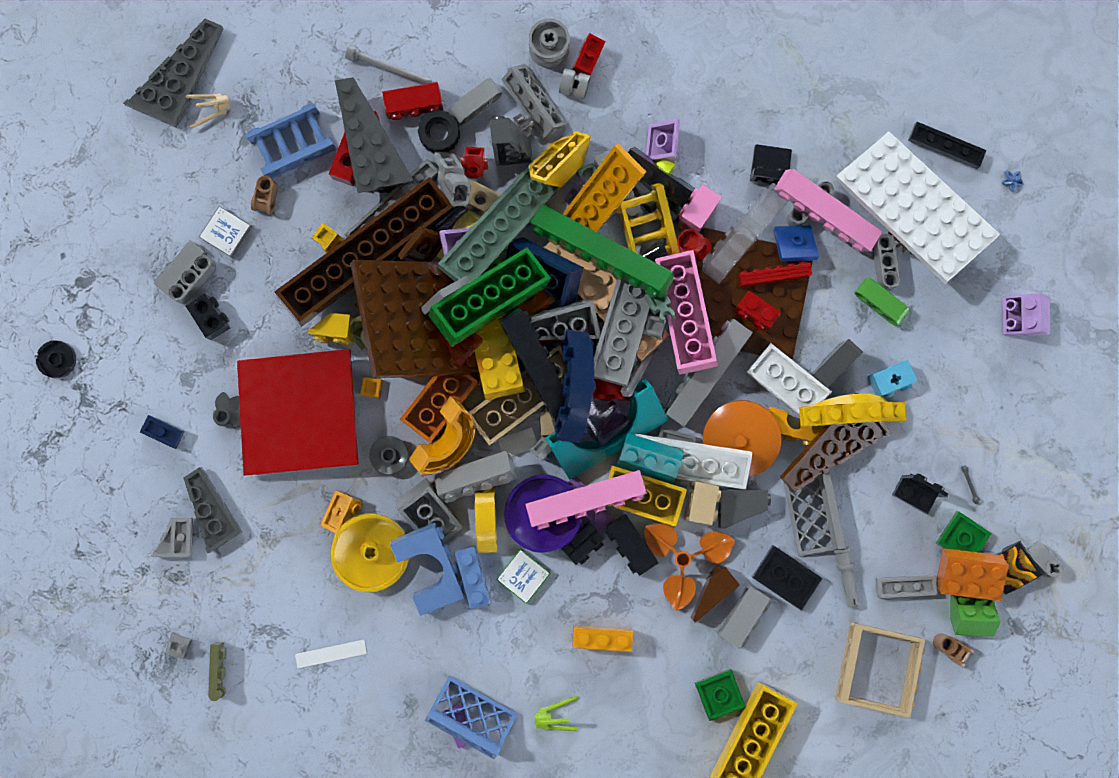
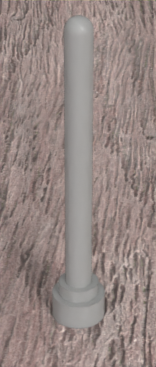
(354, 53)

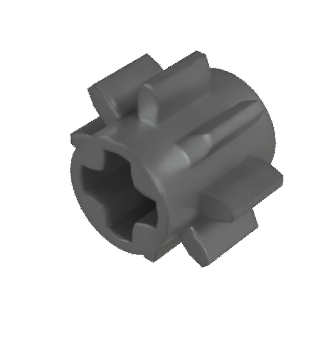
(524, 123)

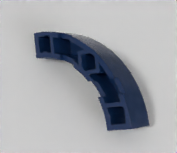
(577, 386)

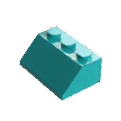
(651, 458)

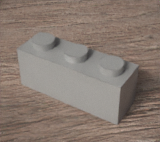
(744, 616)

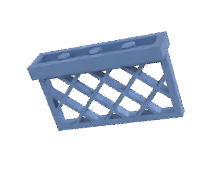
(462, 732)

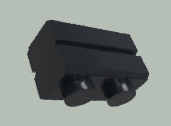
(583, 543)

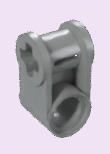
(1044, 558)

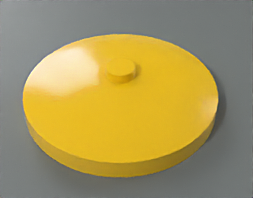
(364, 554)

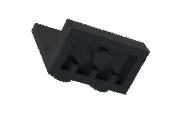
(769, 163)
(918, 492)

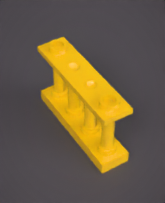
(662, 214)

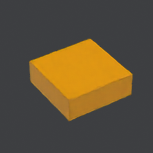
(371, 387)

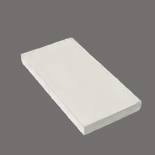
(787, 380)

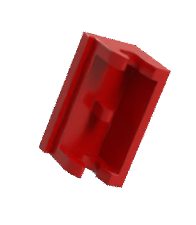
(588, 54)

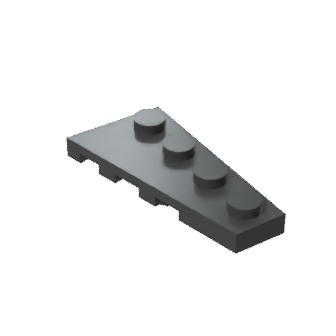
(212, 513)

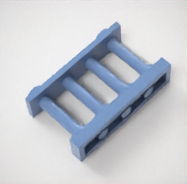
(304, 155)

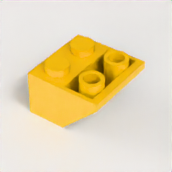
(333, 328)

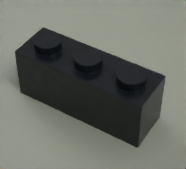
(631, 545)

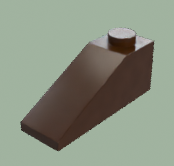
(715, 589)

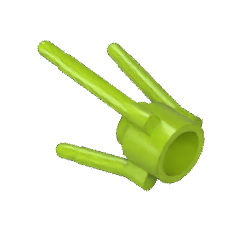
(545, 721)

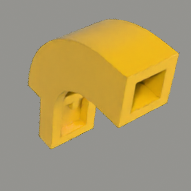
(485, 521)

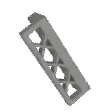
(531, 101)

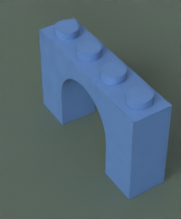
(429, 541)

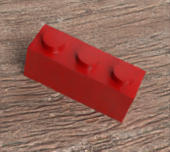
(412, 101)

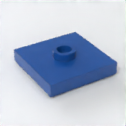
(795, 243)

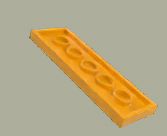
(605, 189)

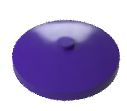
(518, 521)

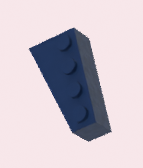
(563, 273)

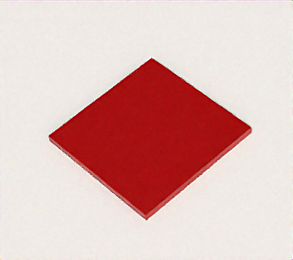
(297, 412)

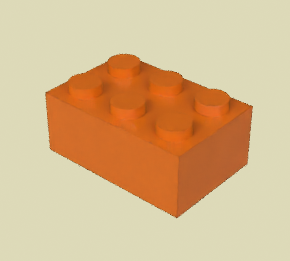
(971, 574)

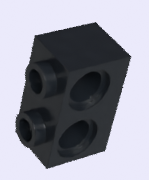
(205, 319)

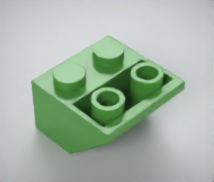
(973, 616)

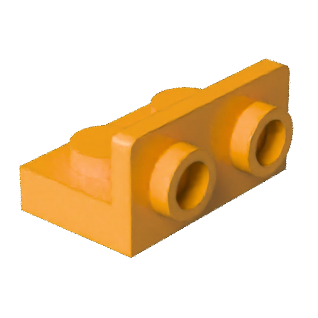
(341, 509)

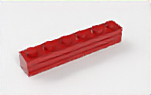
(776, 274)

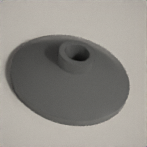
(379, 452)

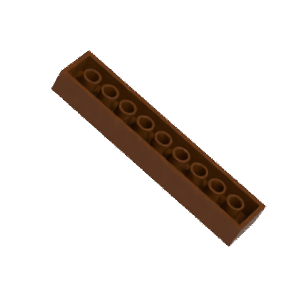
(378, 240)

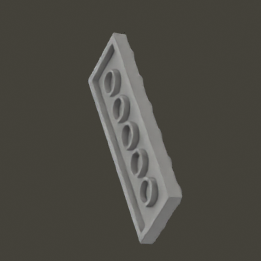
(621, 334)

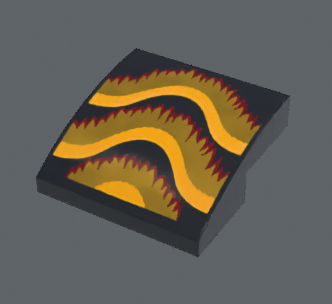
(1021, 567)

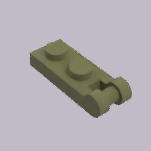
(216, 671)

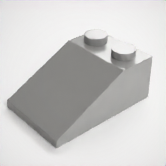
(423, 507)

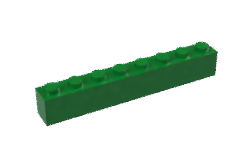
(602, 251)

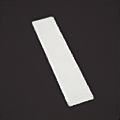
(330, 653)

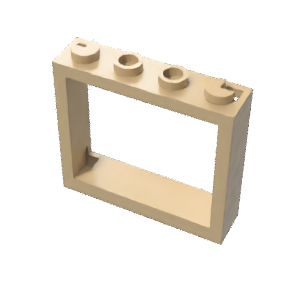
(910, 684)

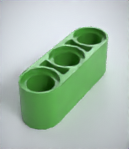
(882, 301)

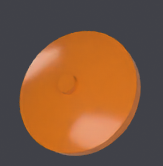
(747, 428)

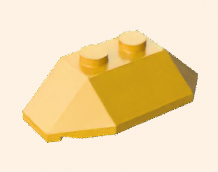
(560, 160)

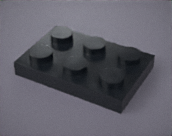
(786, 577)

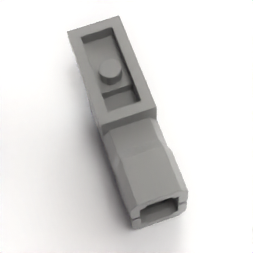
(452, 178)

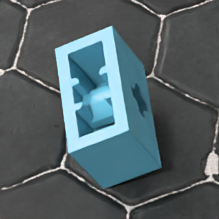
(901, 372)

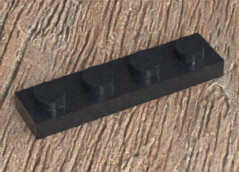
(947, 145)

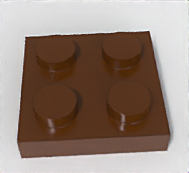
(422, 246)

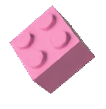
(700, 207)

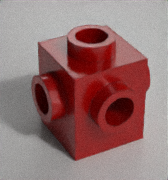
(474, 162)

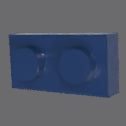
(162, 431)

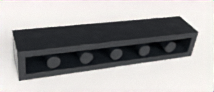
(535, 360)

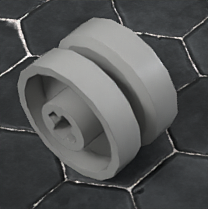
(549, 43)

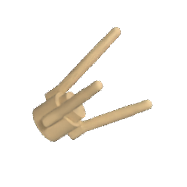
(219, 102)

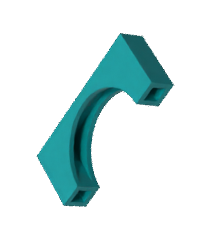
(645, 415)

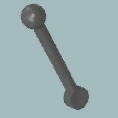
(976, 500)

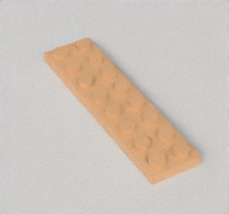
(599, 287)

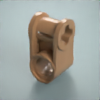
(264, 199)
(954, 650)

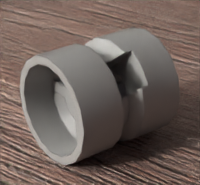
(568, 81)

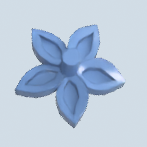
(1013, 180)

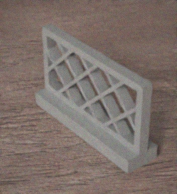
(831, 514)

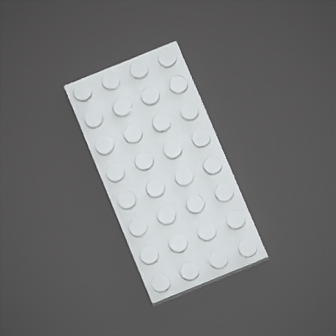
(917, 207)

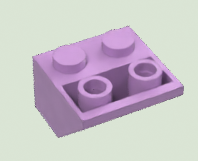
(1026, 315)

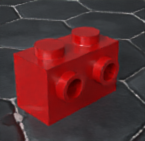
(757, 311)

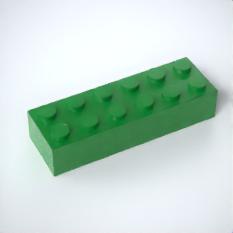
(489, 296)

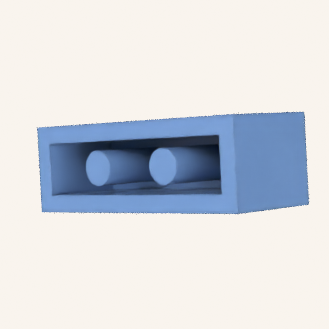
(472, 577)

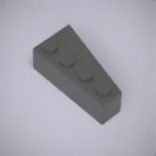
(509, 143)

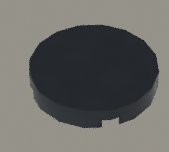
(56, 359)

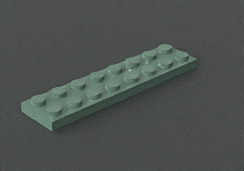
(496, 228)

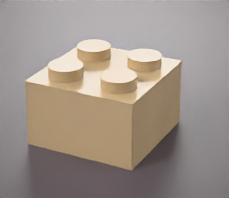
(702, 503)

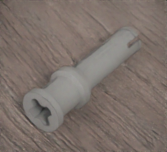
(845, 566)

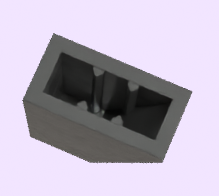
(836, 362)
(741, 505)

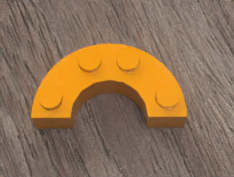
(452, 443)

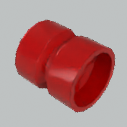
(693, 240)

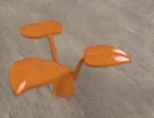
(660, 540)

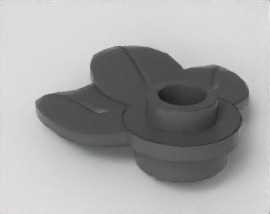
(230, 407)

